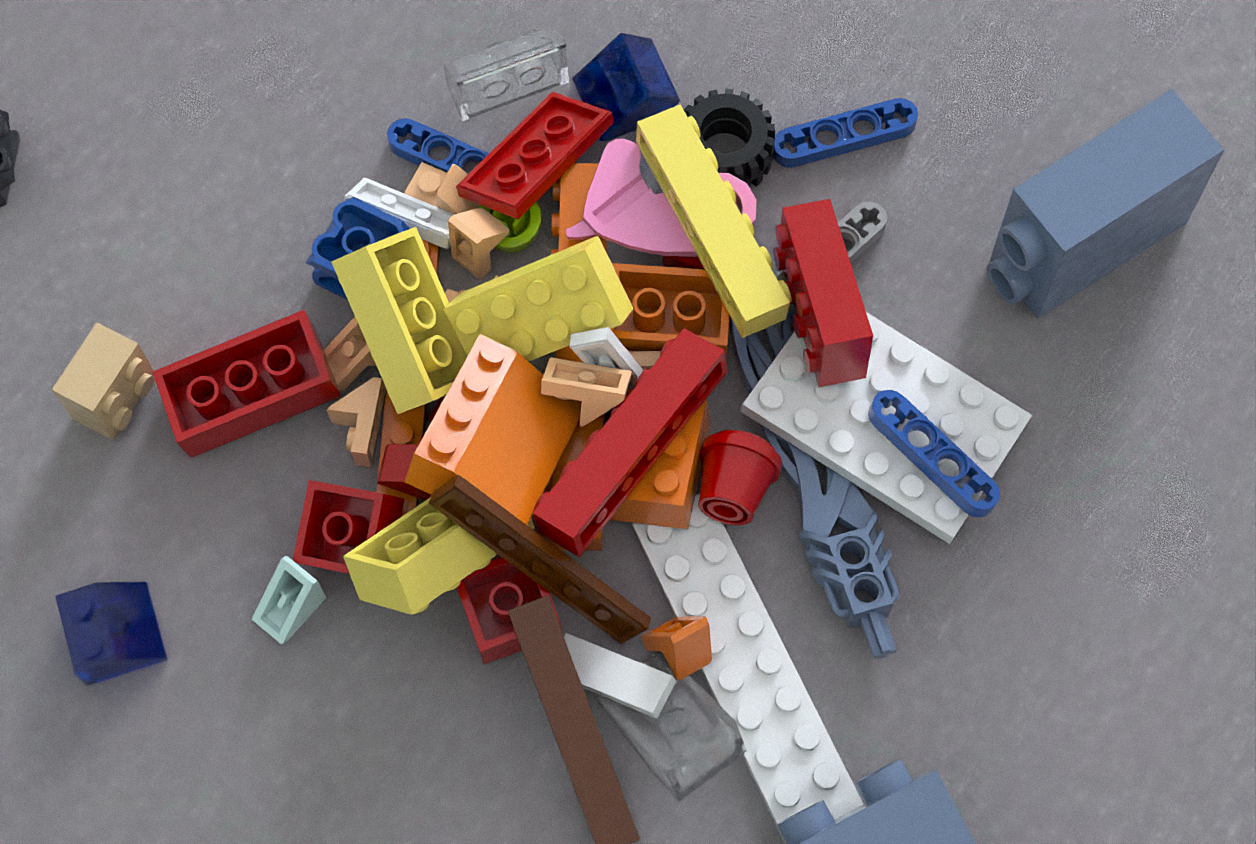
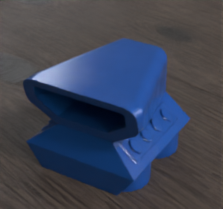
(352, 228)

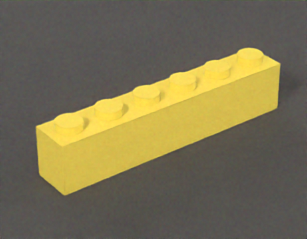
(712, 220)

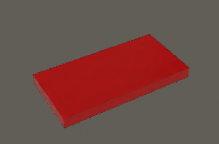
(535, 155)

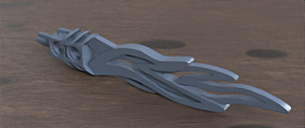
(821, 512)

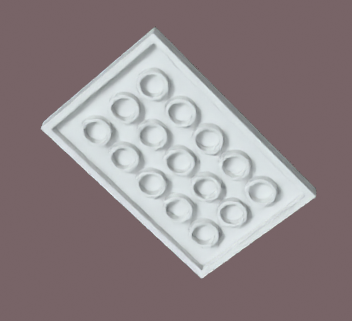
(836, 429)

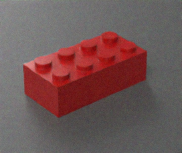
(823, 293)
(246, 384)

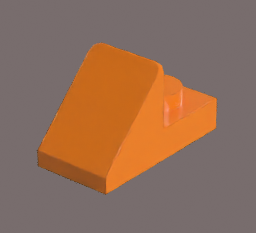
(683, 643)

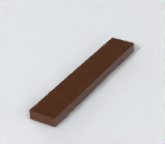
(539, 559)
(573, 723)

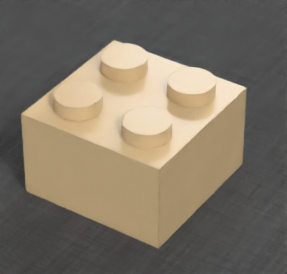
(104, 381)

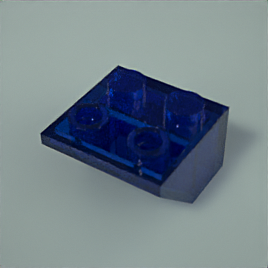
(628, 82)

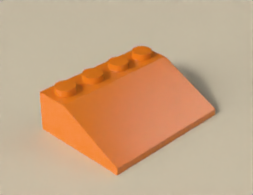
(496, 431)

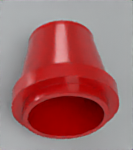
(736, 475)

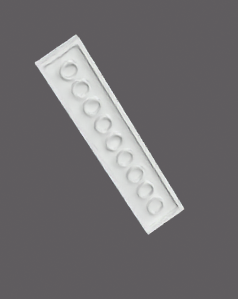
(749, 668)

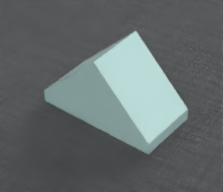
(288, 601)

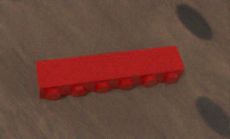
(630, 442)

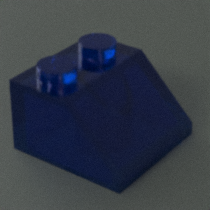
(110, 629)

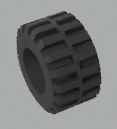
(741, 118)

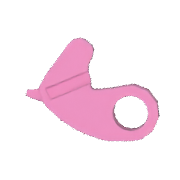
(631, 215)

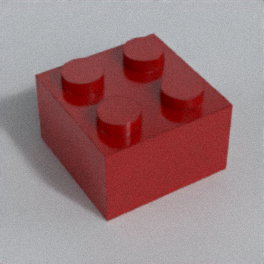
(338, 521)
(487, 598)

